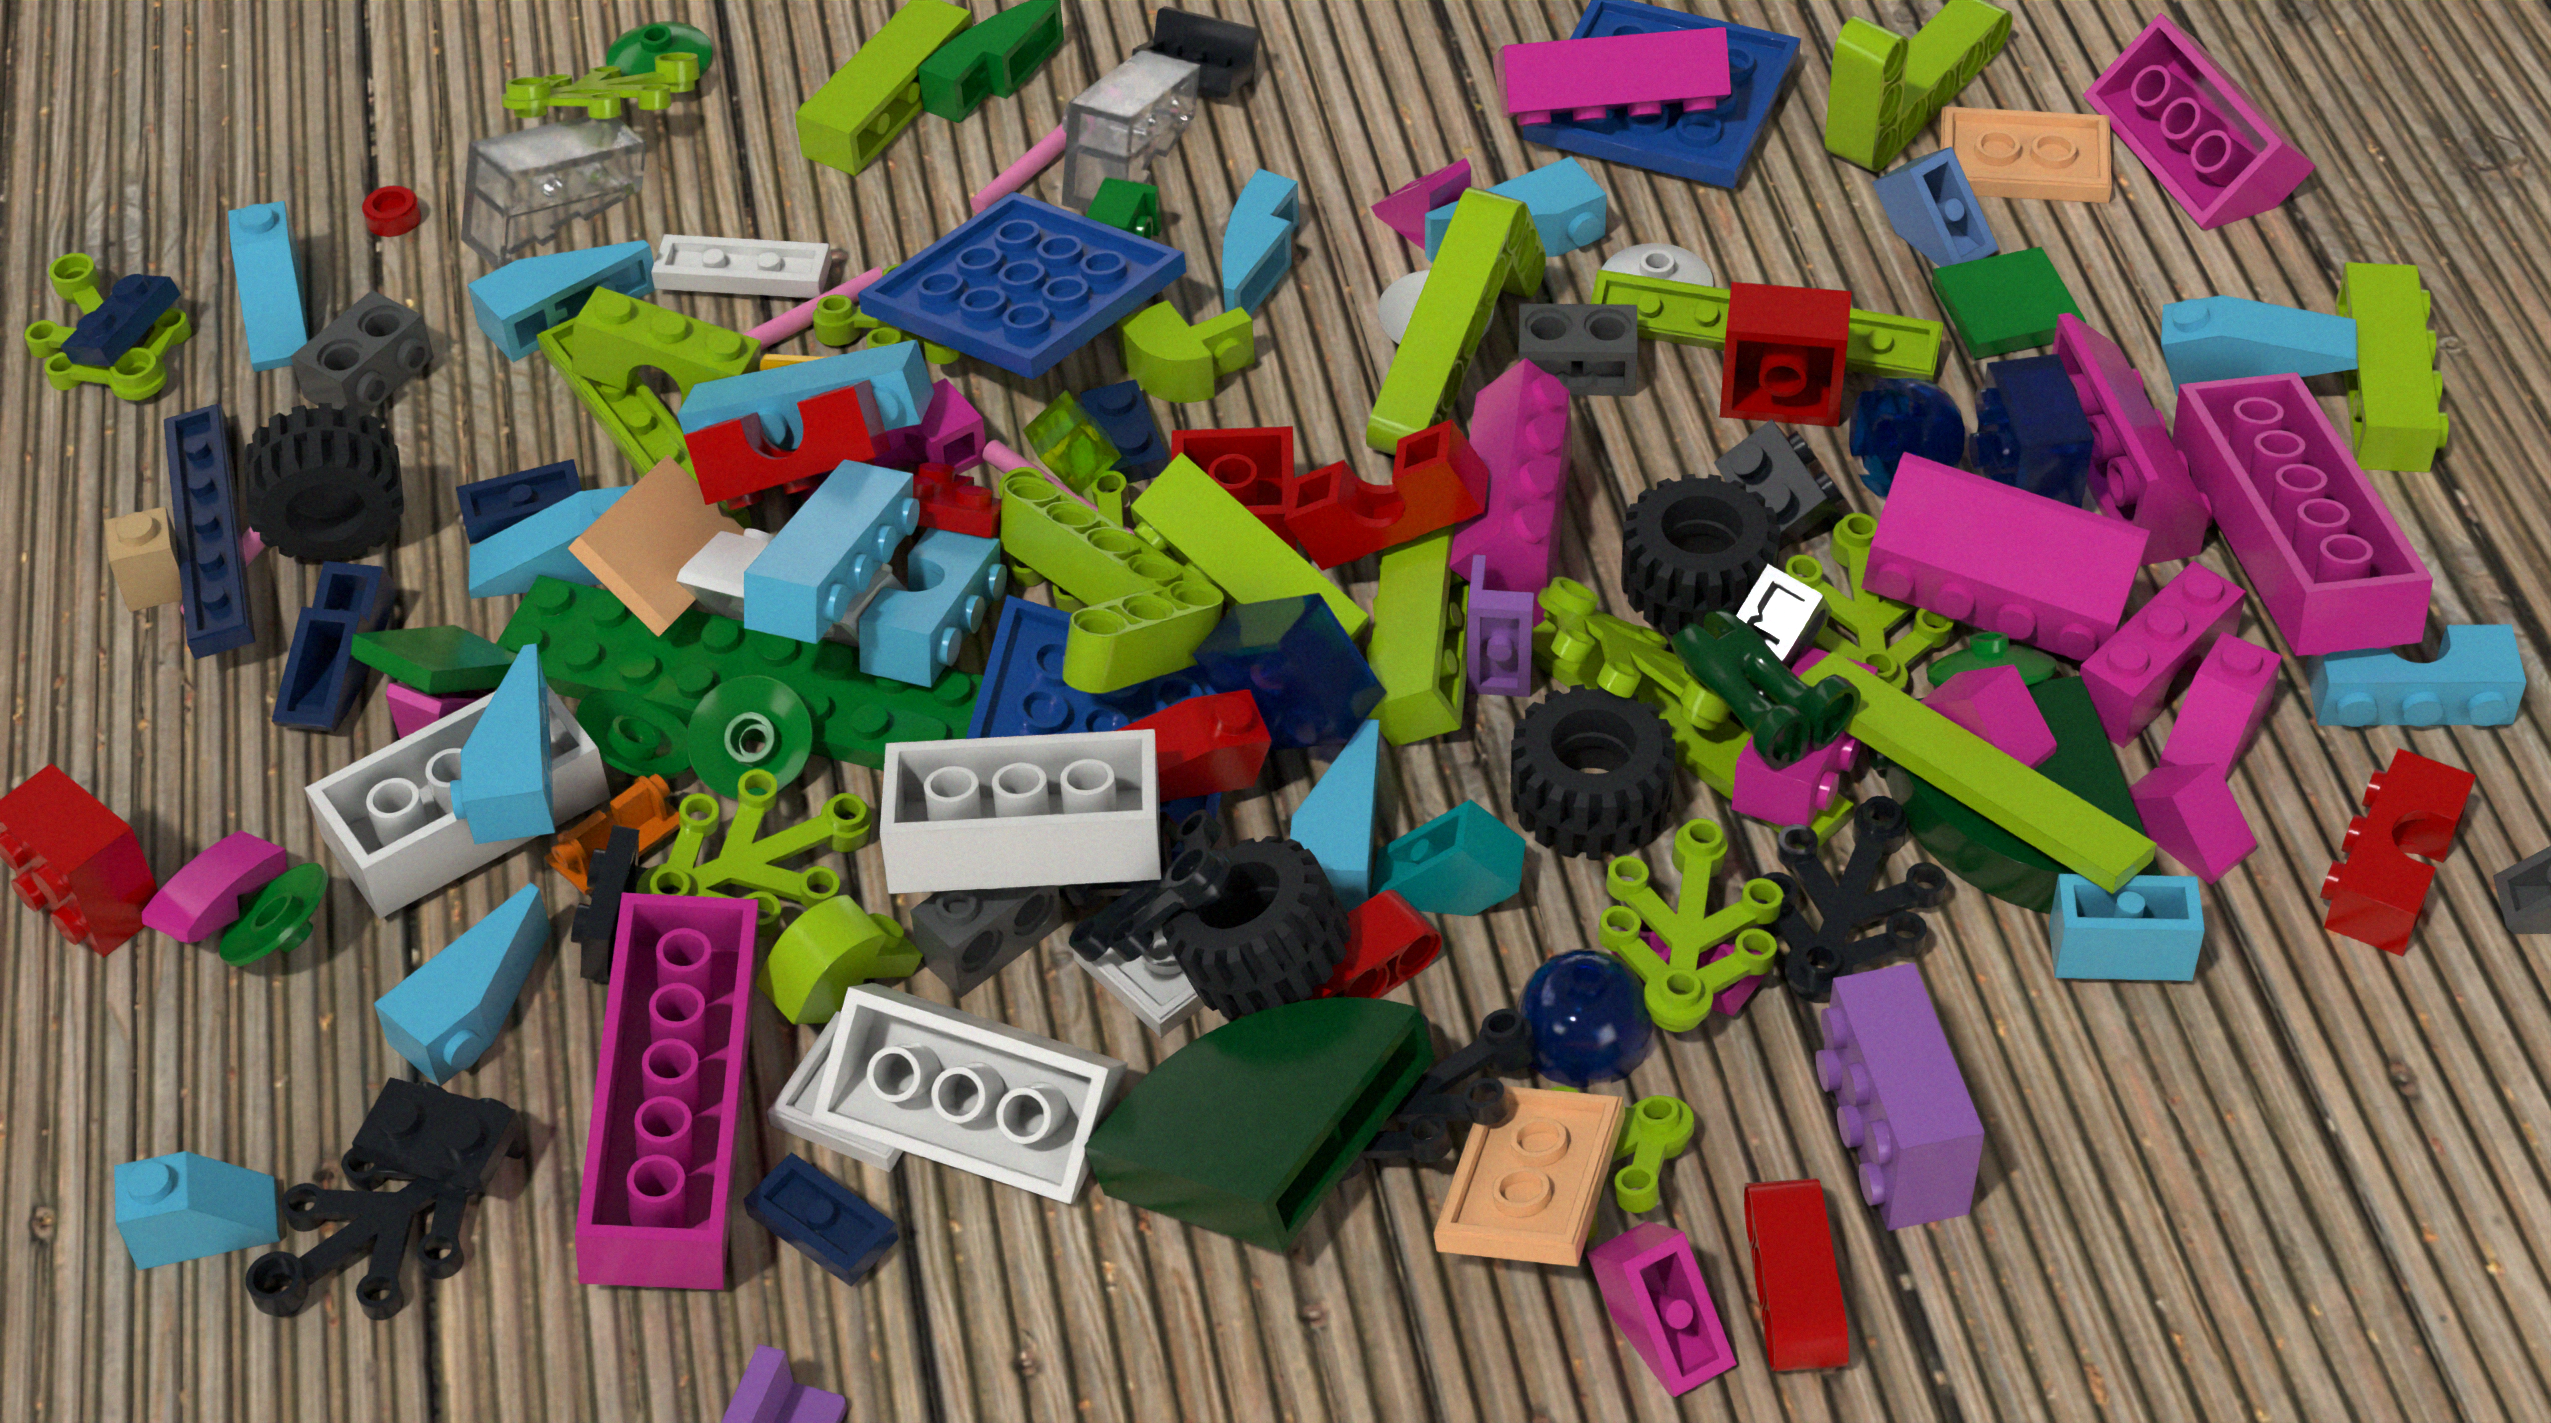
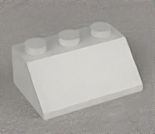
(717, 581)

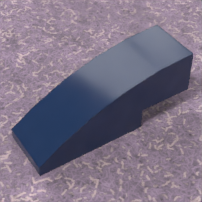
(320, 672)

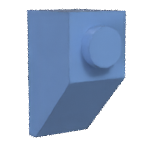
(1936, 209)

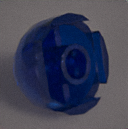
(1901, 418)
(1586, 1017)

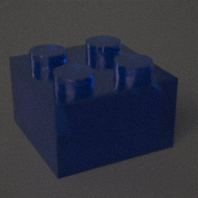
(2032, 429)
(1297, 667)

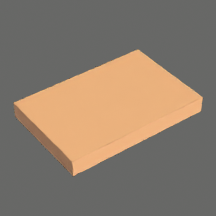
(2030, 153)
(648, 539)
(1532, 1178)

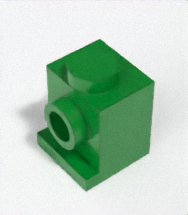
(1128, 207)

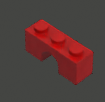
(739, 461)
(1434, 485)
(2379, 887)

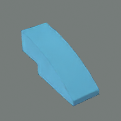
(1259, 240)

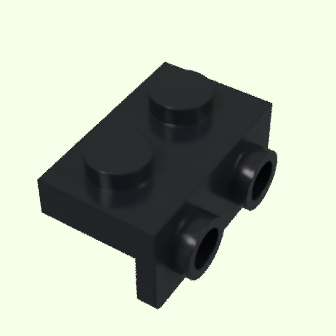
(1219, 46)
(1782, 474)
(595, 925)
(439, 1134)

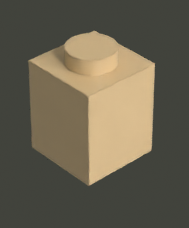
(144, 558)

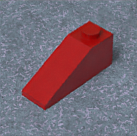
(1207, 744)

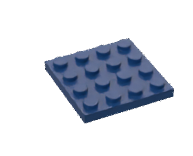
(1689, 145)
(1022, 284)
(1028, 695)

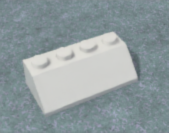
(966, 1090)

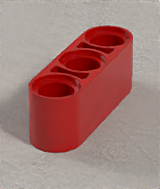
(1385, 949)
(1795, 1275)

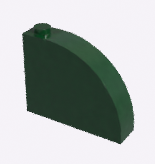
(1990, 854)
(1262, 1115)

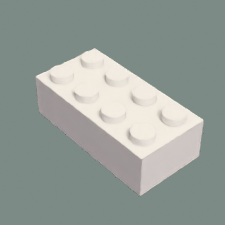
(1021, 811)
(395, 815)

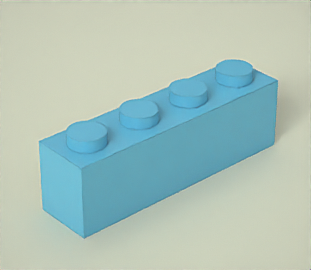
(895, 373)
(829, 551)

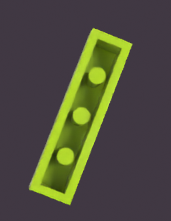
(877, 87)
(2394, 389)
(1229, 545)
(1419, 639)

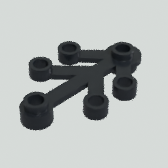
(1877, 832)
(1190, 881)
(1503, 1045)
(376, 1217)

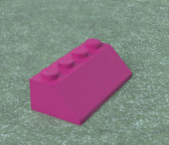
(1613, 74)
(2197, 127)
(1527, 446)
(2133, 462)
(2003, 558)

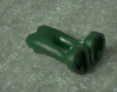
(1731, 654)

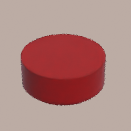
(391, 211)

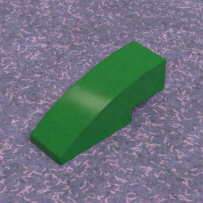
(990, 58)

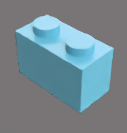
(2138, 933)

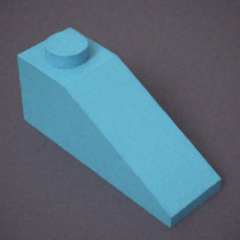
(1562, 202)
(269, 283)
(553, 288)
(2251, 338)
(539, 546)
(509, 760)
(1341, 816)
(462, 995)

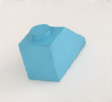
(192, 1208)

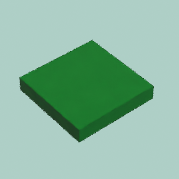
(2004, 301)
(435, 658)

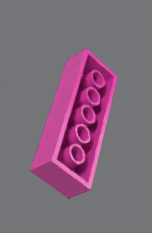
(2301, 515)
(669, 1093)

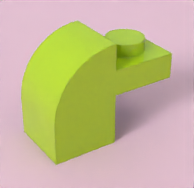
(1182, 360)
(827, 953)

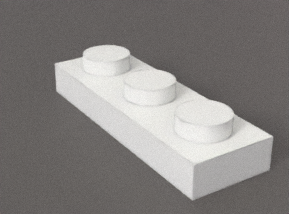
(741, 266)

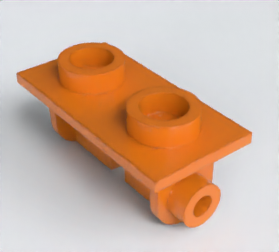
(636, 808)

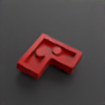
(954, 502)

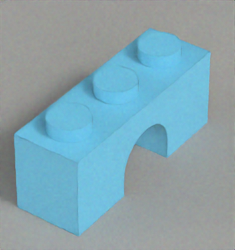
(921, 629)
(2470, 683)

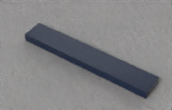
(208, 532)

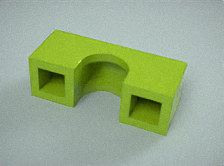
(622, 334)

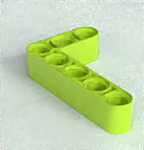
(1894, 86)
(1483, 252)
(1143, 605)

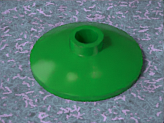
(638, 47)
(1990, 651)
(732, 715)
(634, 734)
(275, 916)

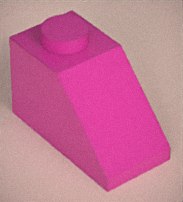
(2223, 705)
(1662, 1305)

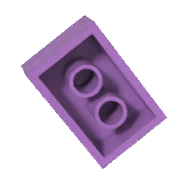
(1900, 1097)

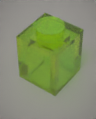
(1071, 443)

